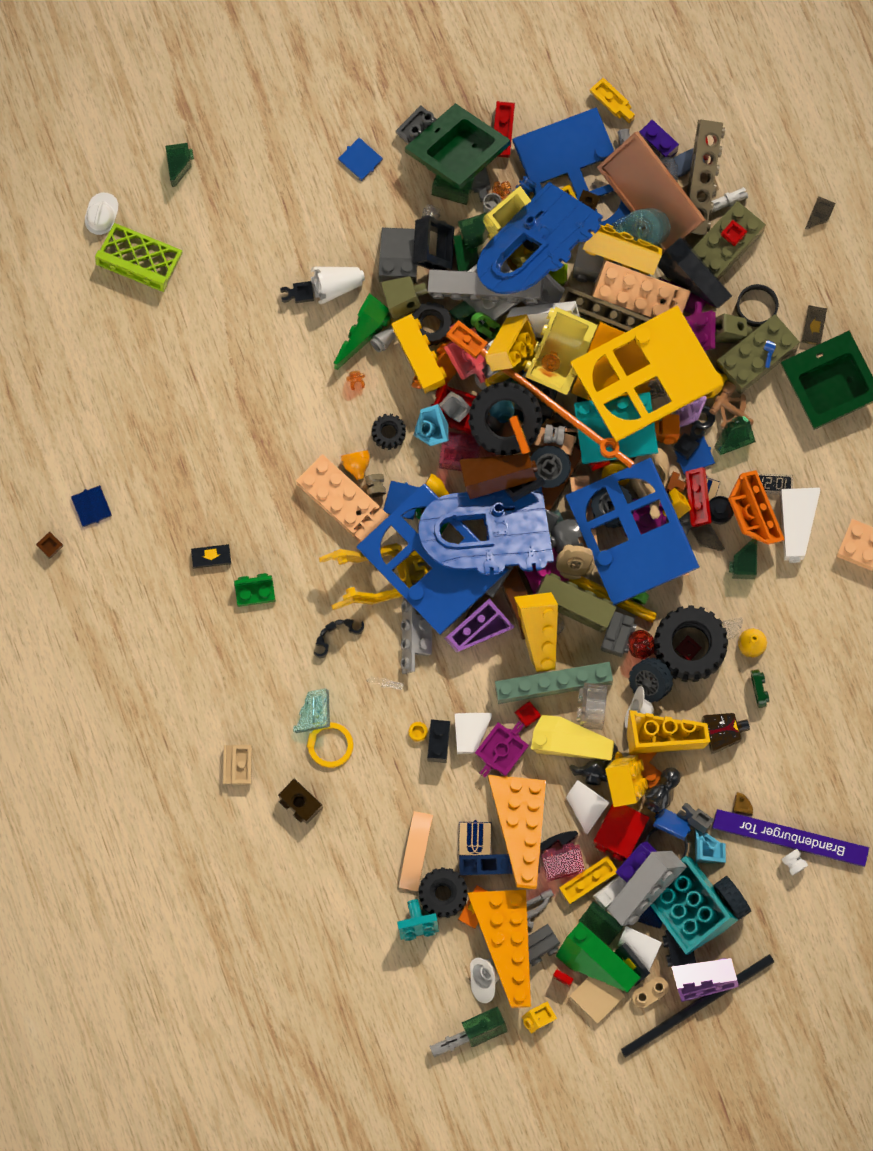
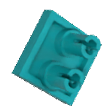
(417, 924)

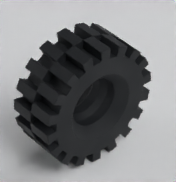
(447, 878)

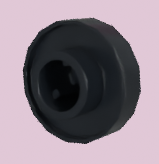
(720, 510)

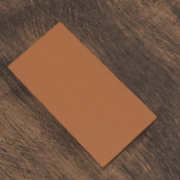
(646, 183)

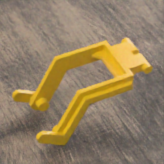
(408, 572)

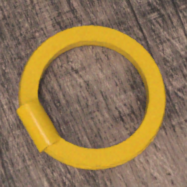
(311, 743)

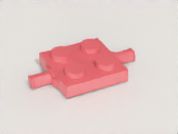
(464, 362)

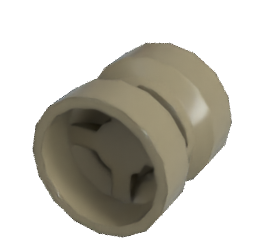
(375, 485)

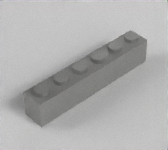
(468, 285)

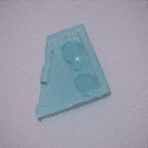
(315, 712)

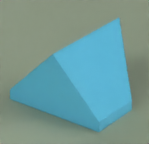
(432, 426)
(708, 849)

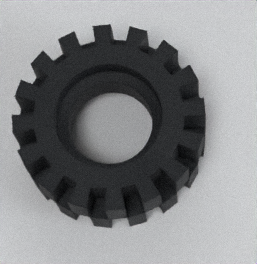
(388, 442)

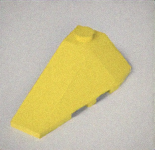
(564, 738)

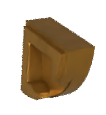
(742, 804)

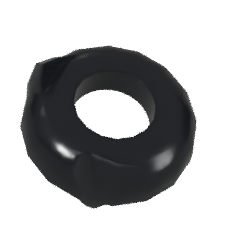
(710, 419)

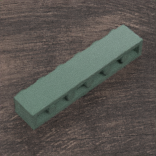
(552, 682)

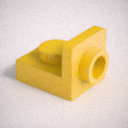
(538, 1017)

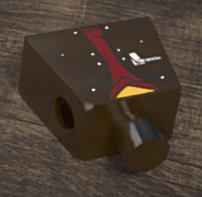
(724, 730)

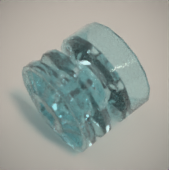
(654, 220)

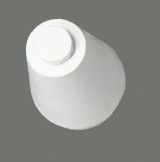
(335, 281)

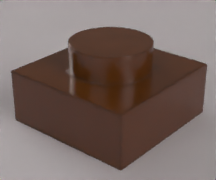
(49, 545)

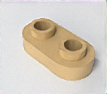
(650, 992)

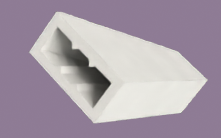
(538, 314)
(797, 517)

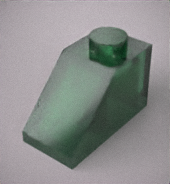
(179, 161)
(473, 231)
(464, 313)
(735, 435)
(745, 562)

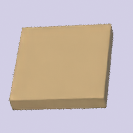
(596, 998)

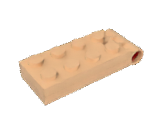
(637, 291)
(341, 498)
(858, 545)

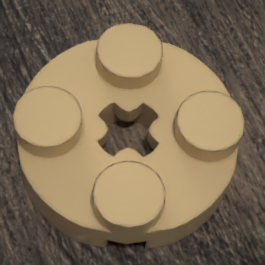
(575, 553)

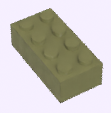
(717, 251)
(747, 359)
(578, 604)

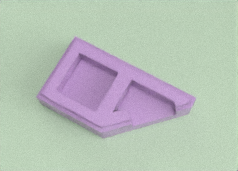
(691, 412)

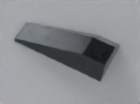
(688, 270)

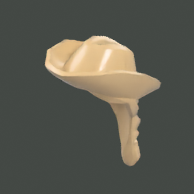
(643, 488)

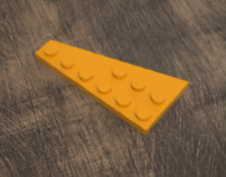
(520, 816)
(505, 930)

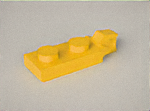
(612, 100)

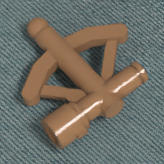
(722, 403)

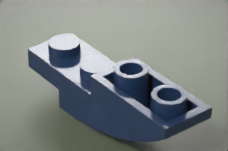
(485, 864)

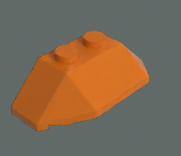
(754, 509)

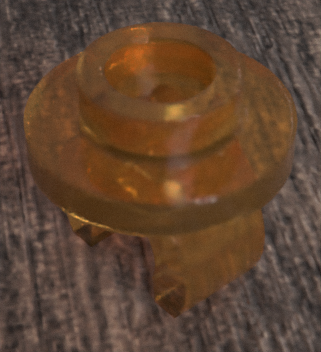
(501, 189)
(551, 361)
(355, 376)

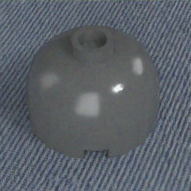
(565, 533)

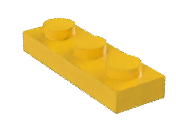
(588, 880)

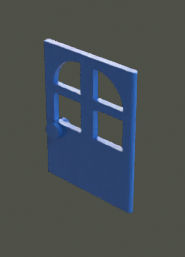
(565, 150)
(646, 558)
(443, 591)

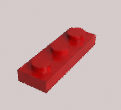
(504, 123)
(698, 497)

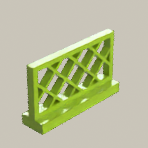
(129, 268)

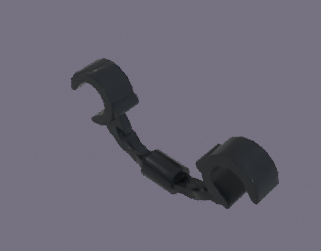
(331, 626)

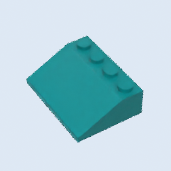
(637, 444)
(693, 908)

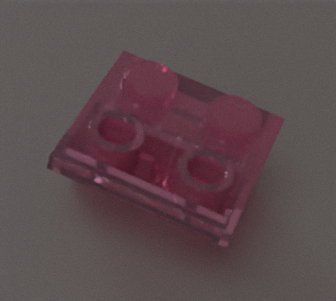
(456, 448)
(562, 862)

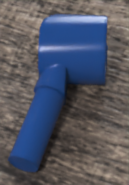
(770, 347)

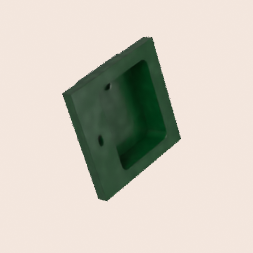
(457, 146)
(832, 383)

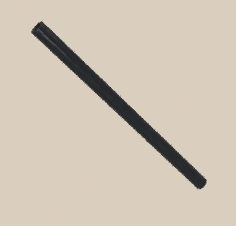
(693, 1008)

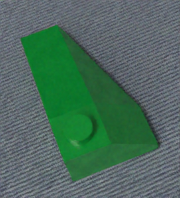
(371, 320)
(591, 956)

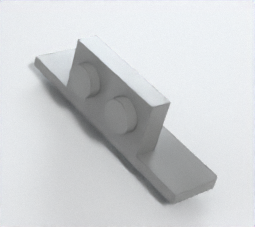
(415, 637)

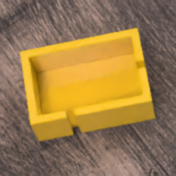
(626, 780)

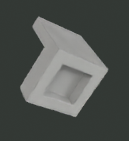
(455, 406)

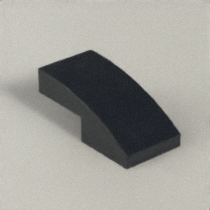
(562, 839)

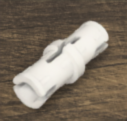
(729, 199)

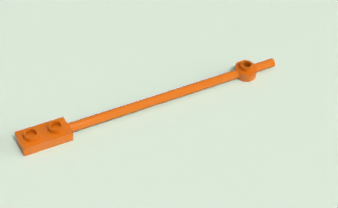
(475, 346)

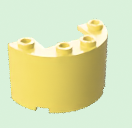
(502, 214)
(569, 338)

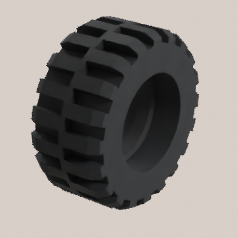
(479, 417)
(696, 619)

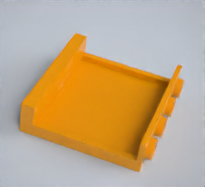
(629, 357)

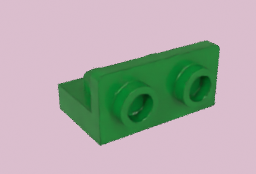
(254, 590)

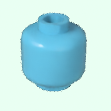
(502, 411)

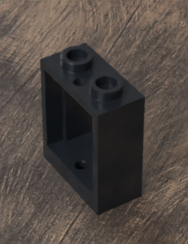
(444, 247)

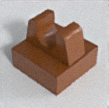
(674, 482)

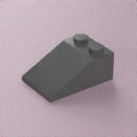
(397, 254)

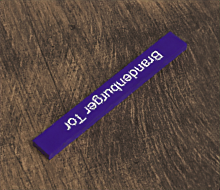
(790, 838)

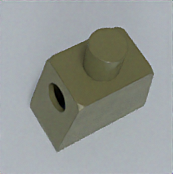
(402, 295)
(731, 328)

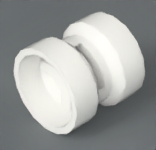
(794, 862)

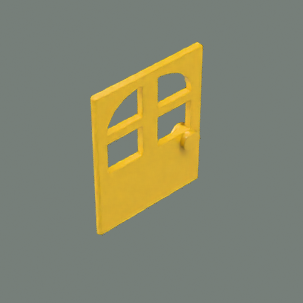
(672, 357)

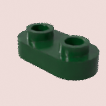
(758, 680)

